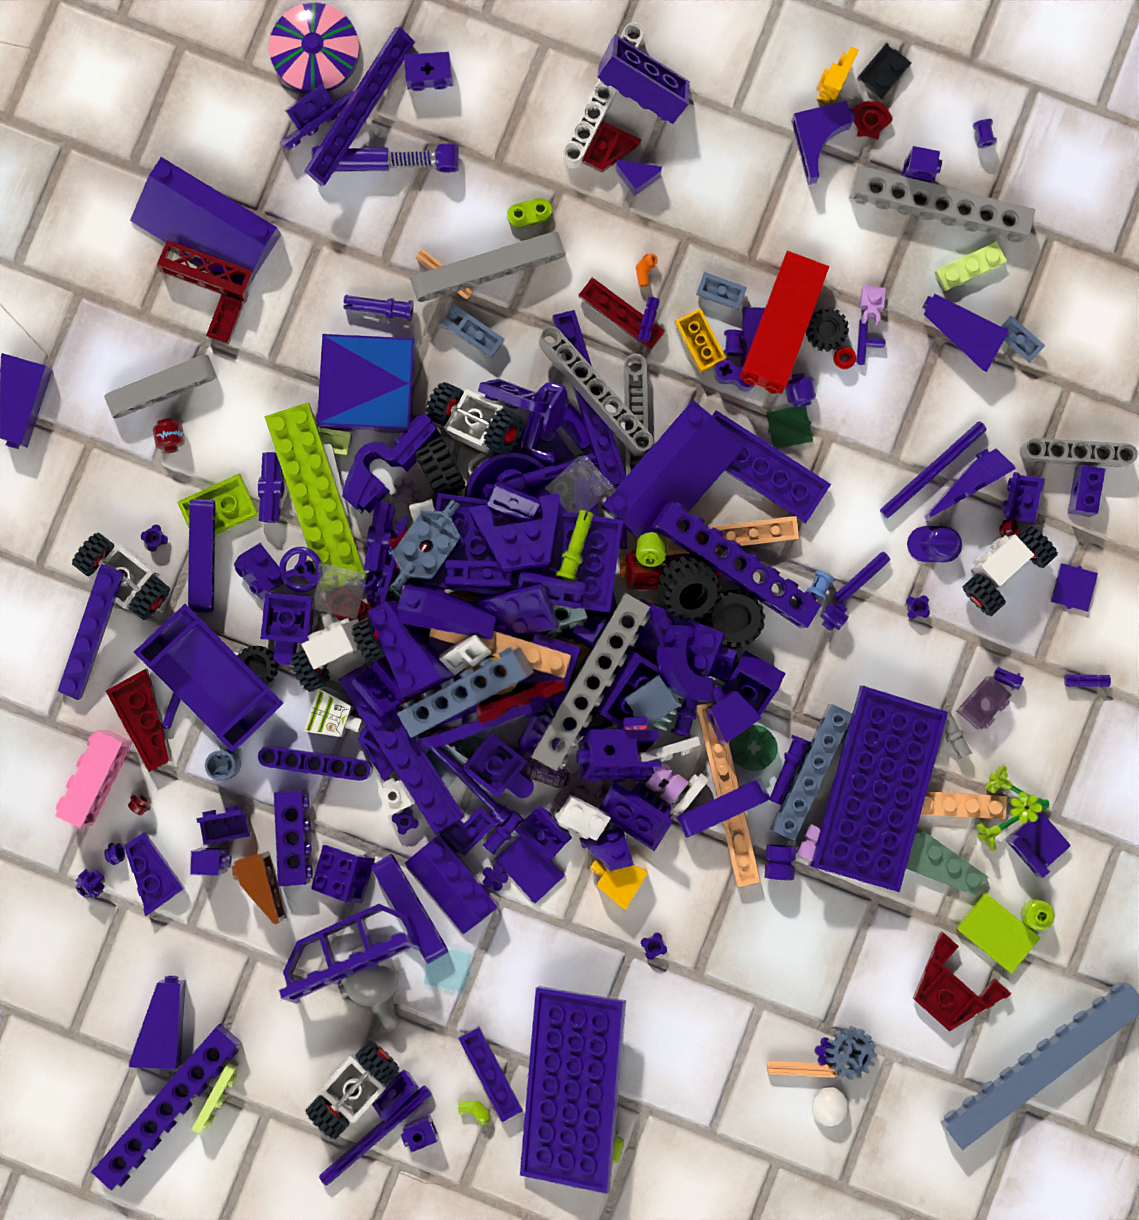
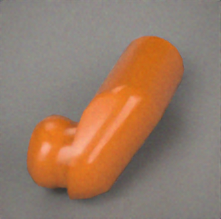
(644, 267)

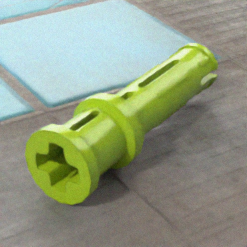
(573, 557)

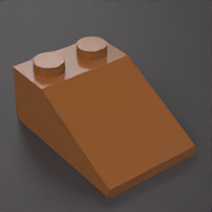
(260, 883)

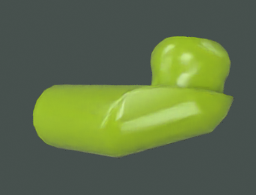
(477, 1109)

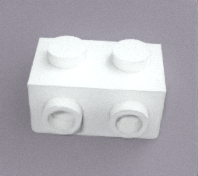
(582, 817)

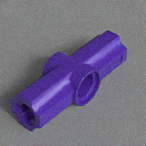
(270, 488)
(379, 536)

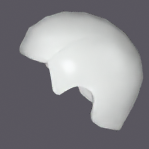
(830, 1106)

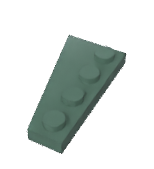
(943, 865)

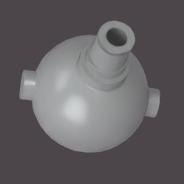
(375, 989)

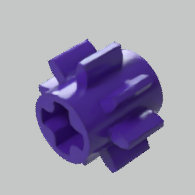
(834, 616)
(90, 883)

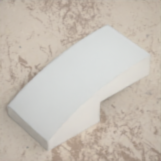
(464, 653)

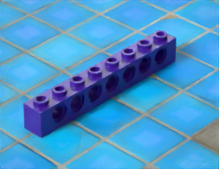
(667, 525)
(108, 1169)

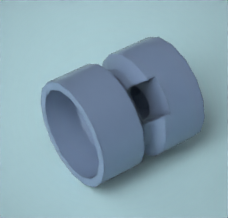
(222, 765)

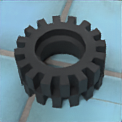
(827, 316)
(267, 656)

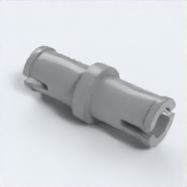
(956, 737)

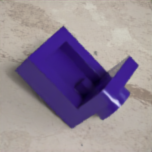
(724, 663)

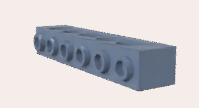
(516, 668)
(811, 772)

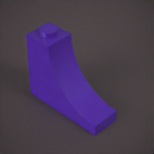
(814, 129)

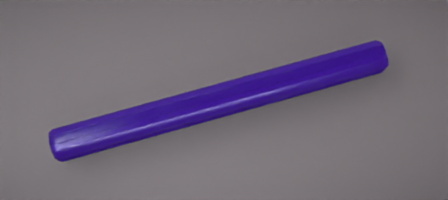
(933, 469)
(374, 1136)

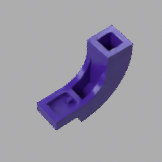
(675, 669)

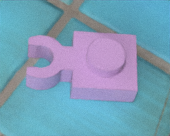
(873, 302)

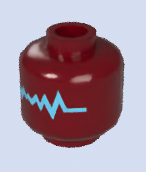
(168, 435)

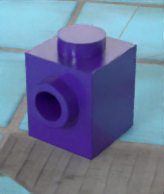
(419, 1133)

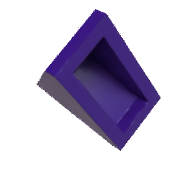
(637, 175)

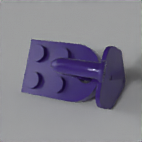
(539, 406)

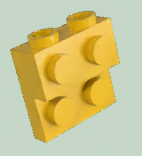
(833, 79)

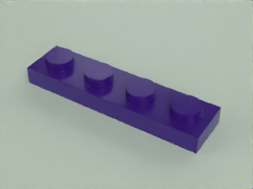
(490, 1074)

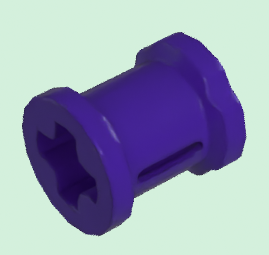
(984, 133)
(733, 342)

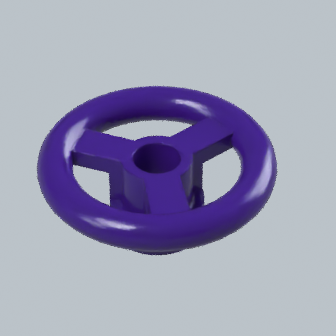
(302, 561)

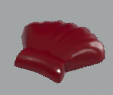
(871, 118)

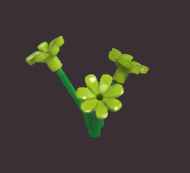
(1026, 807)

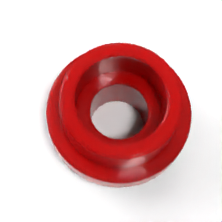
(844, 351)

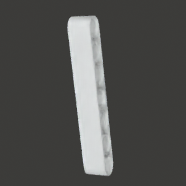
(597, 105)

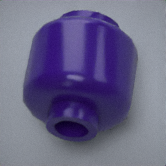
(800, 390)

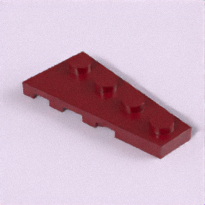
(140, 715)

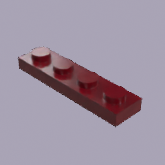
(618, 311)

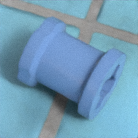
(820, 584)

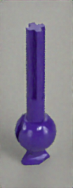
(520, 482)

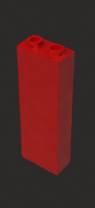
(784, 323)

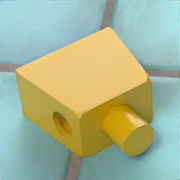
(620, 883)

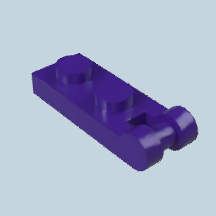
(476, 574)
(555, 589)

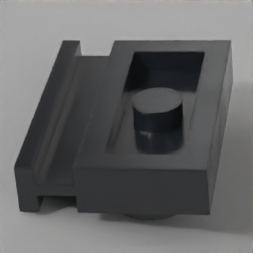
(884, 71)

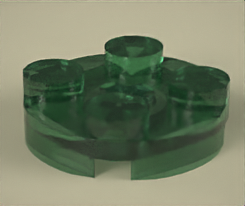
(762, 758)

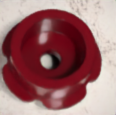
(1009, 528)
(139, 804)

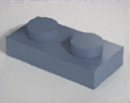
(721, 291)
(1021, 339)

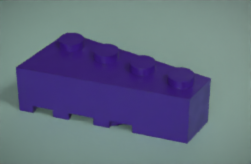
(407, 651)

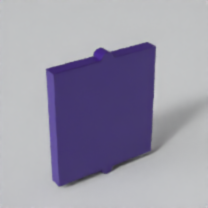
(1074, 587)

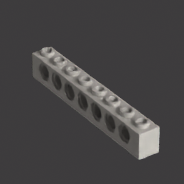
(1020, 216)
(638, 613)

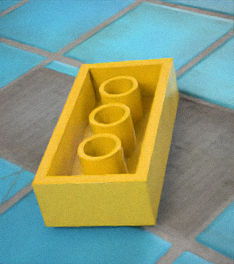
(699, 340)

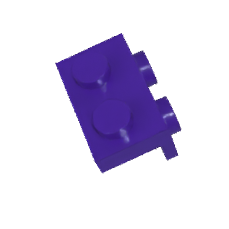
(1023, 498)
(258, 570)
(379, 688)
(536, 728)
(224, 826)
(543, 833)

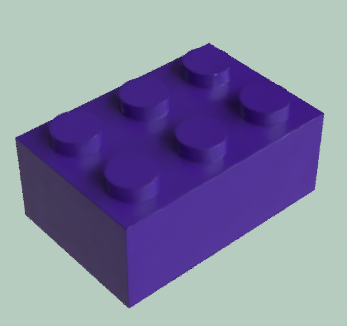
(629, 678)

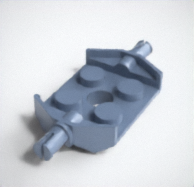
(430, 526)

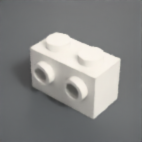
(395, 796)

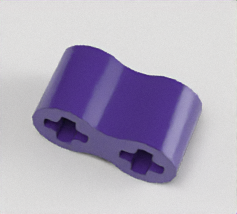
(732, 377)

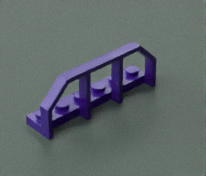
(468, 729)
(357, 961)

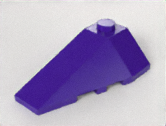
(977, 475)
(439, 610)

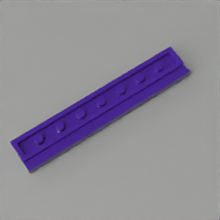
(406, 759)

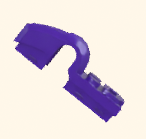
(362, 486)

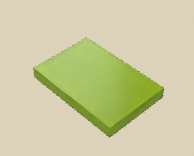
(232, 503)
(998, 933)

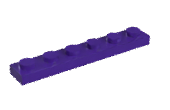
(91, 632)

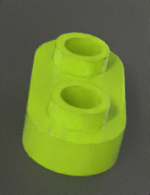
(530, 214)

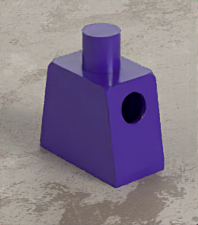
(730, 714)

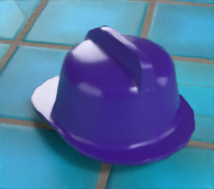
(934, 544)

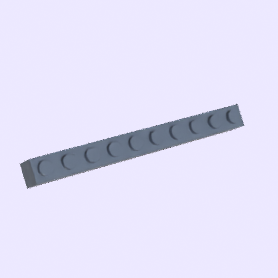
(1042, 1065)

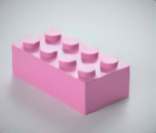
(93, 778)

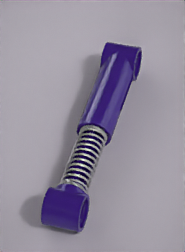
(444, 158)

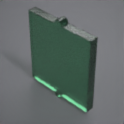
(789, 427)

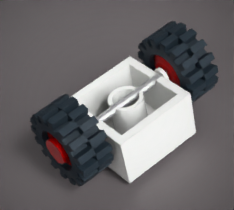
(474, 419)
(1002, 562)
(140, 587)
(331, 644)
(352, 1089)

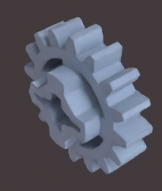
(843, 1046)

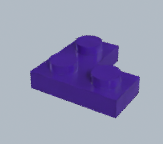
(468, 834)

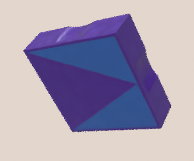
(366, 383)

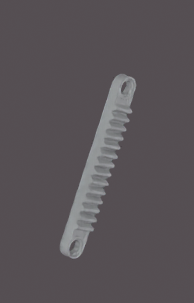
(637, 402)

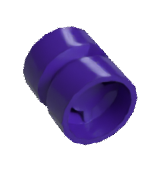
(780, 862)

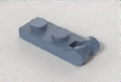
(473, 331)

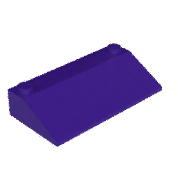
(201, 218)
(673, 470)
(208, 677)

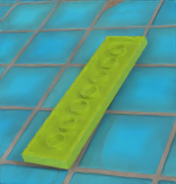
(313, 487)

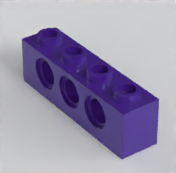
(286, 873)

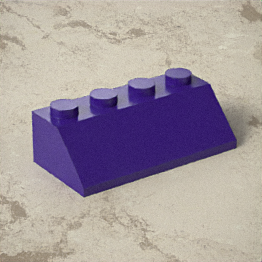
(644, 80)
(452, 884)

